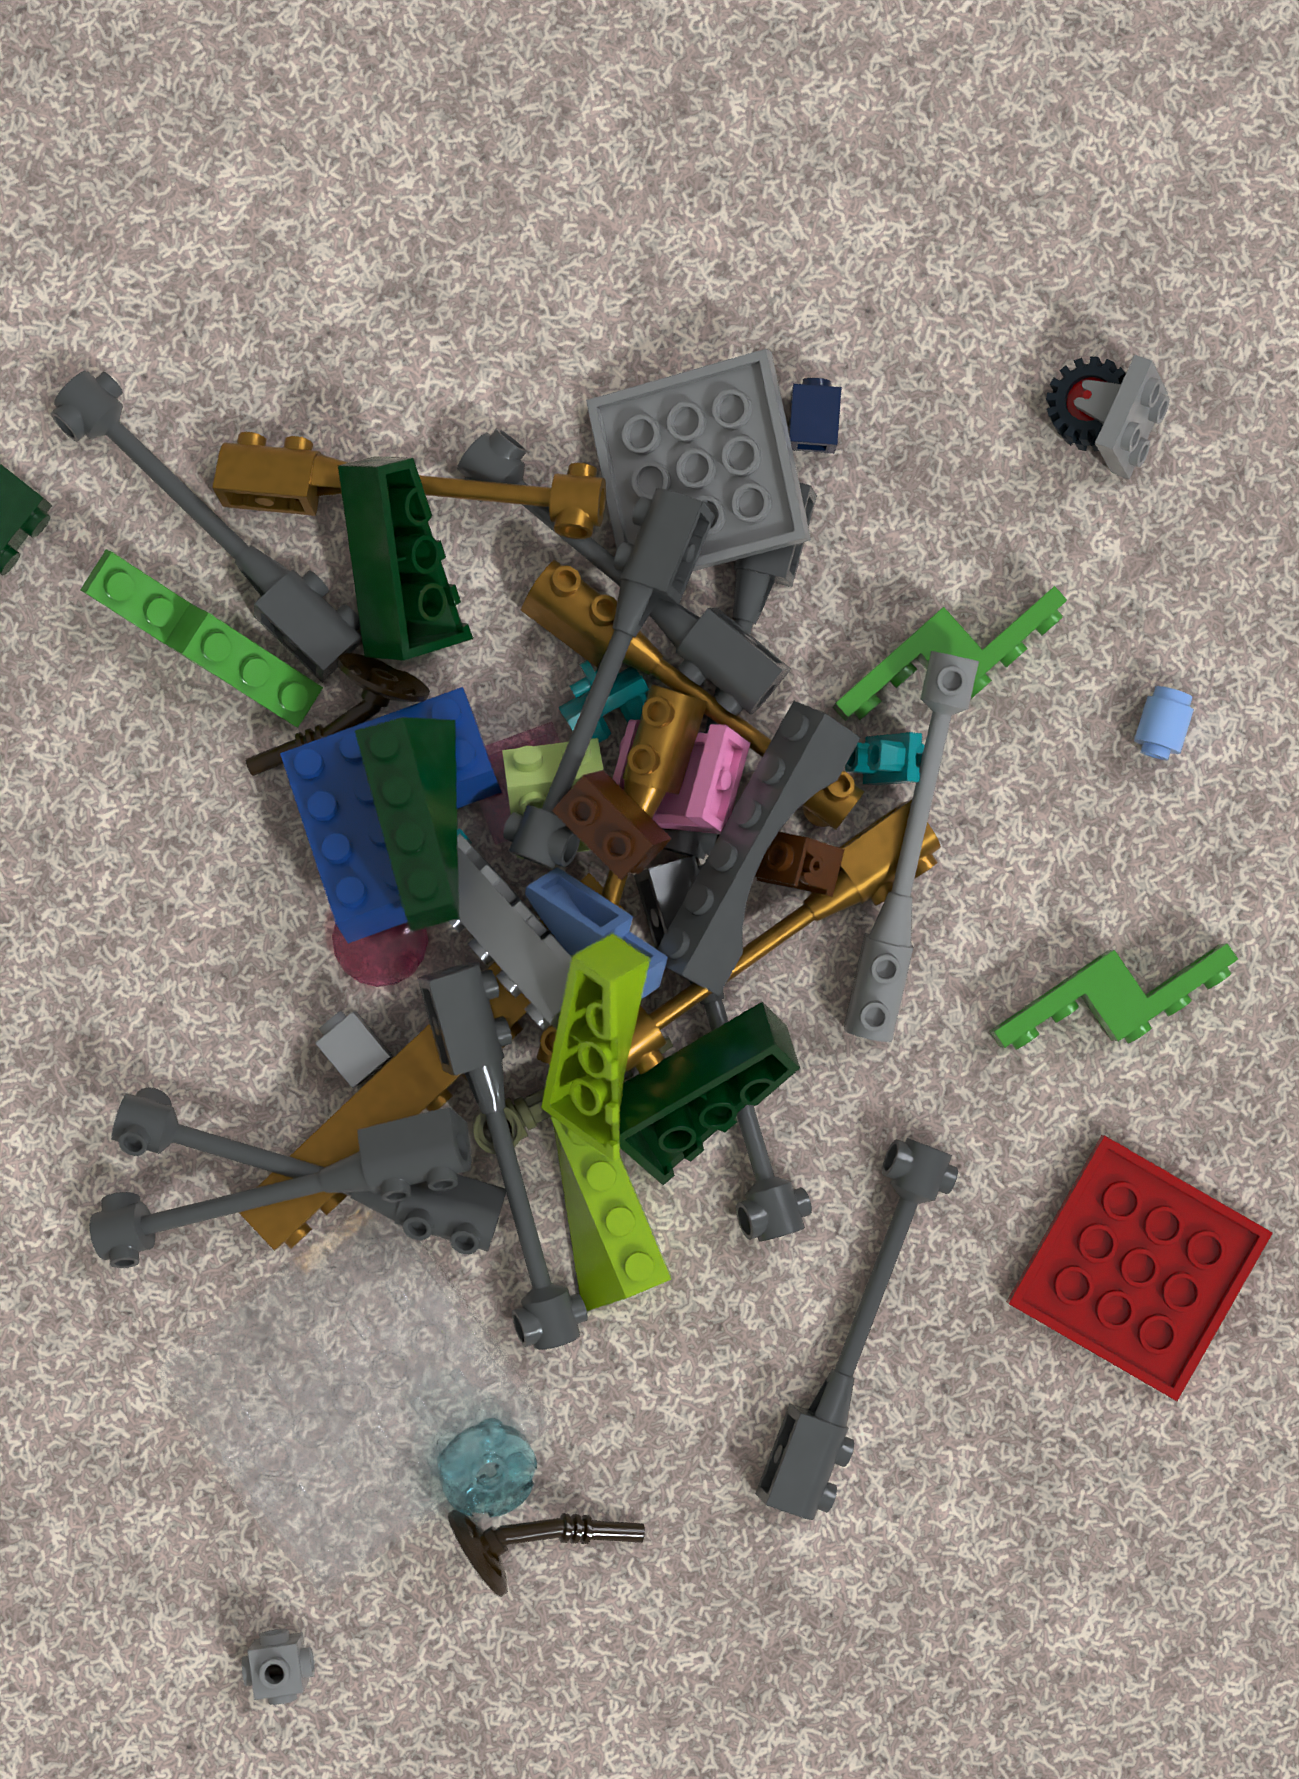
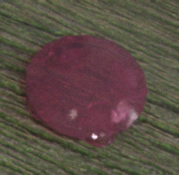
(382, 957)

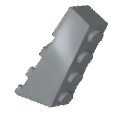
(511, 936)

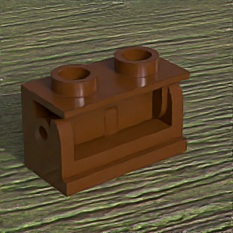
(611, 824)
(801, 864)

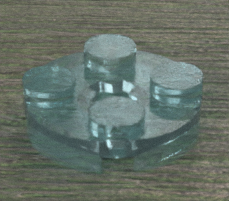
(480, 1445)

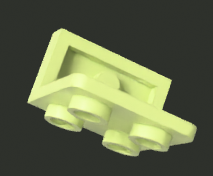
(532, 771)

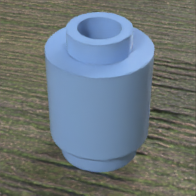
(1164, 723)

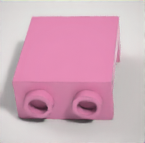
(708, 784)

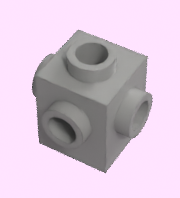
(286, 1651)

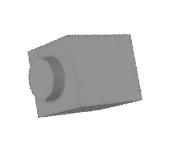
(352, 1047)

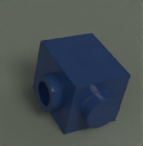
(814, 416)

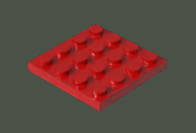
(1139, 1267)

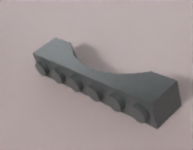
(798, 763)

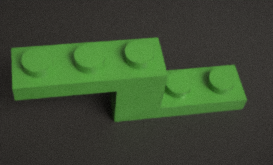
(947, 636)
(201, 638)
(1115, 997)

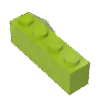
(595, 1041)
(607, 1225)

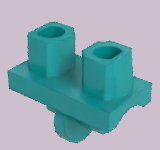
(626, 693)
(888, 758)

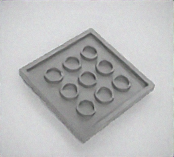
(710, 438)

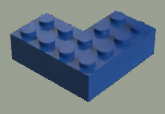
(344, 822)

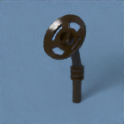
(379, 686)
(487, 1546)

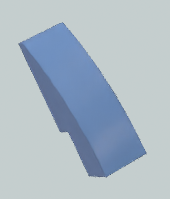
(583, 917)

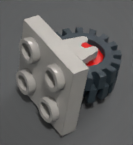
(1109, 409)

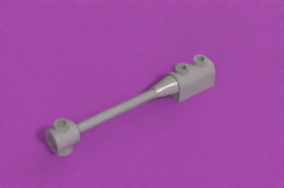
(888, 947)

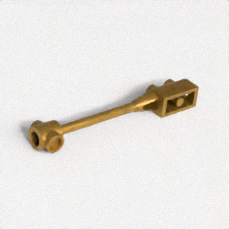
(295, 476)
(585, 624)
(652, 769)
(864, 874)

